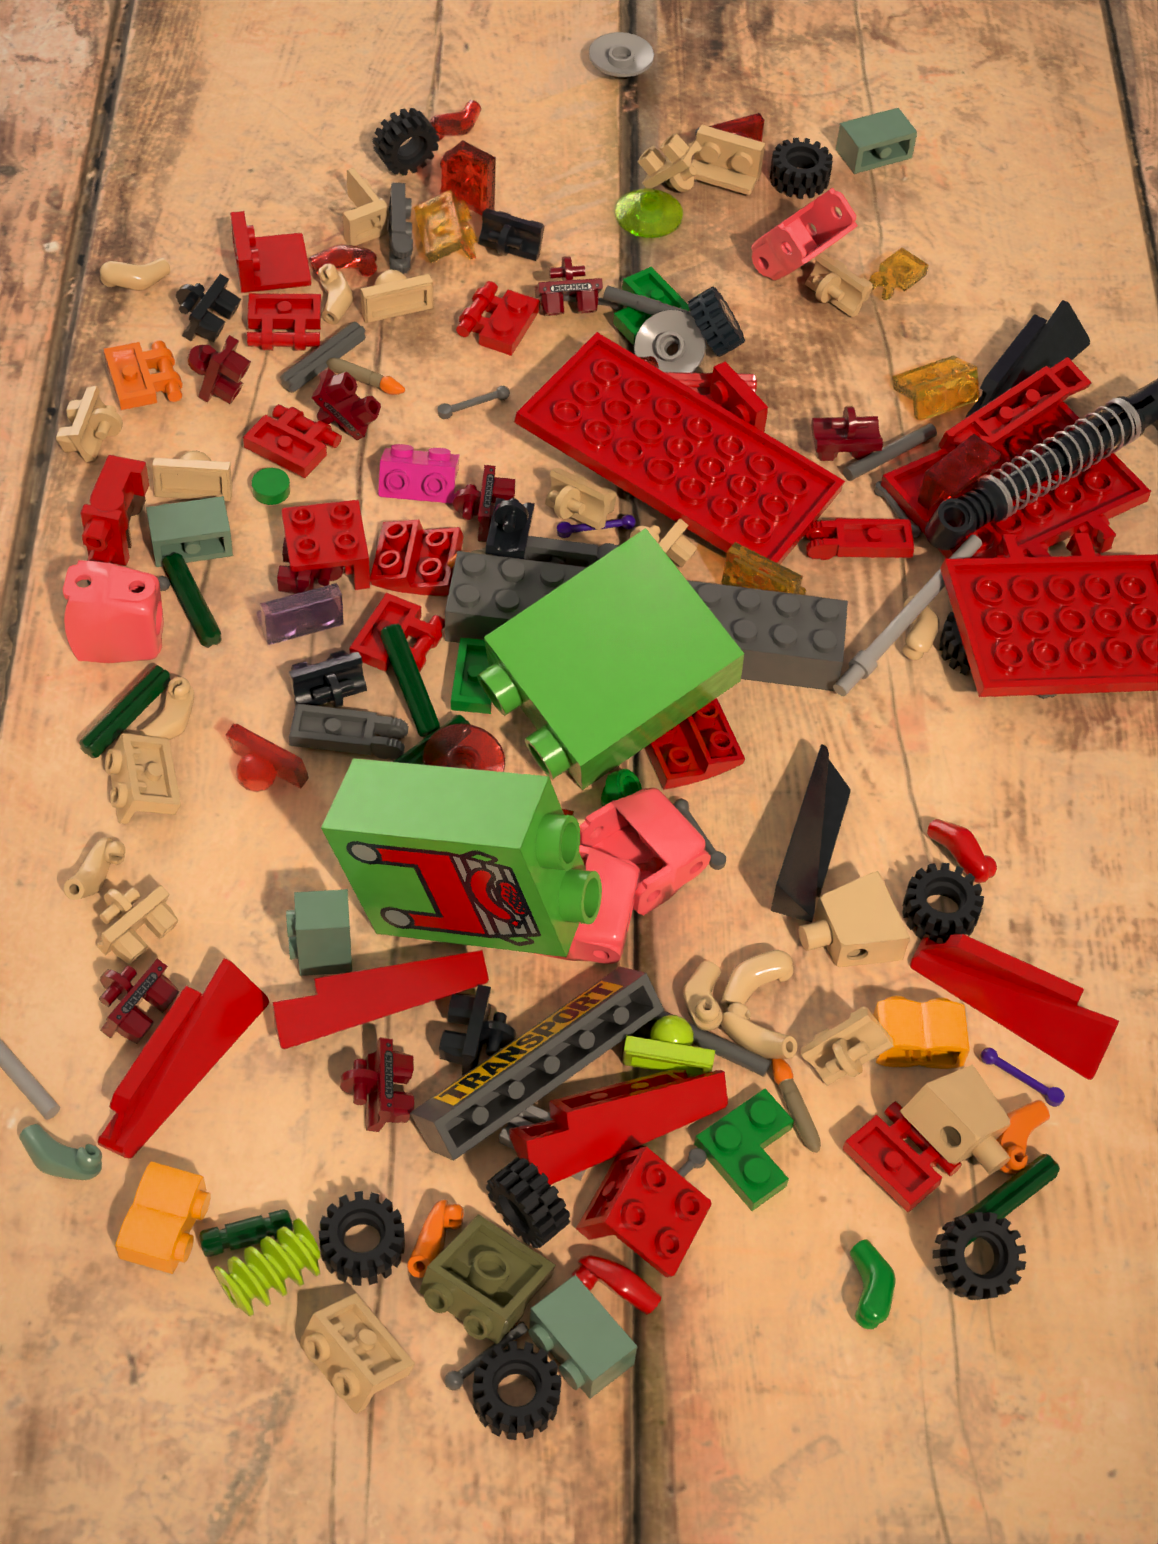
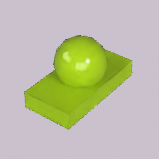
(668, 1049)

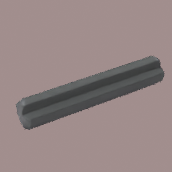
(316, 361)

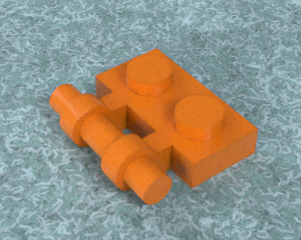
(131, 375)

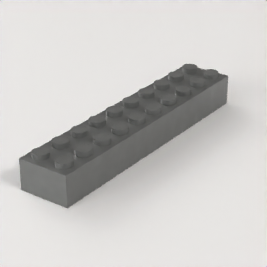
(781, 633)

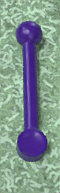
(565, 529)
(1053, 1096)

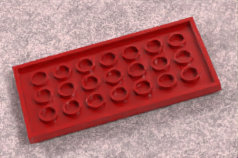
(679, 451)

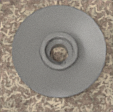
(621, 54)
(667, 329)

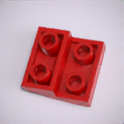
(415, 558)
(696, 749)

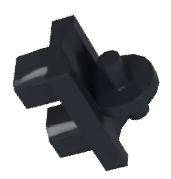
(511, 234)
(202, 305)
(509, 528)
(328, 680)
(474, 1012)

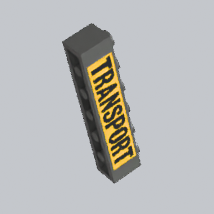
(536, 1062)

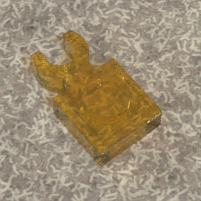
(899, 271)

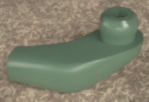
(59, 1159)

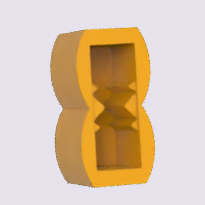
(923, 1033)
(162, 1217)

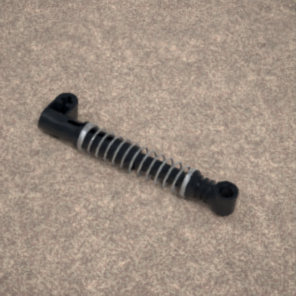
(992, 499)

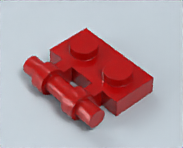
(284, 311)
(508, 321)
(285, 445)
(407, 614)
(893, 1162)

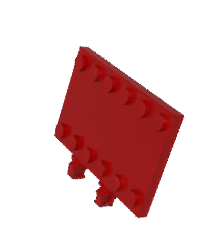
(1074, 507)
(1057, 620)

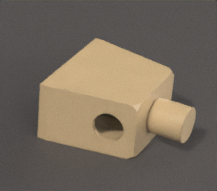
(857, 924)
(960, 1118)

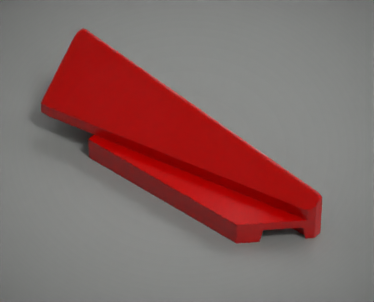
(1019, 405)
(374, 993)
(1020, 999)
(180, 1055)
(616, 1119)

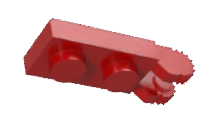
(860, 538)

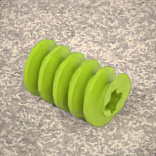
(271, 1267)

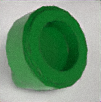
(619, 785)

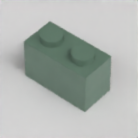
(876, 140)
(191, 528)
(320, 932)
(581, 1337)

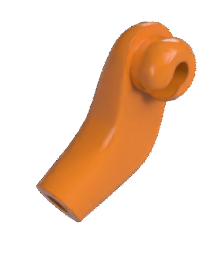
(1015, 1137)
(433, 1235)

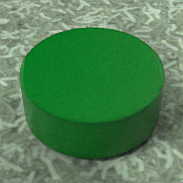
(271, 486)

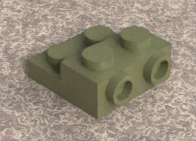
(485, 1279)

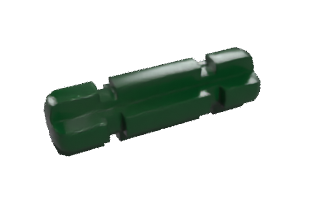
(243, 1232)

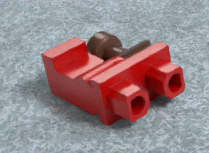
(113, 501)

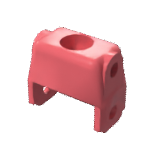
(794, 240)
(115, 615)
(645, 828)
(606, 936)

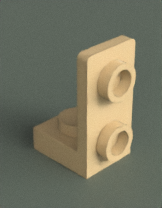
(370, 216)

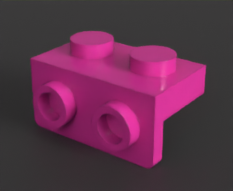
(418, 474)

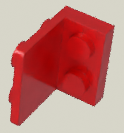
(268, 260)
(736, 396)
(327, 538)
(647, 1209)

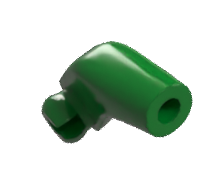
(877, 1285)

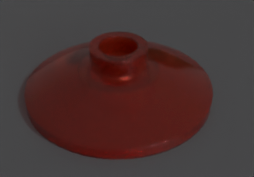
(465, 746)

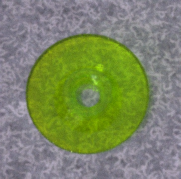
(648, 213)

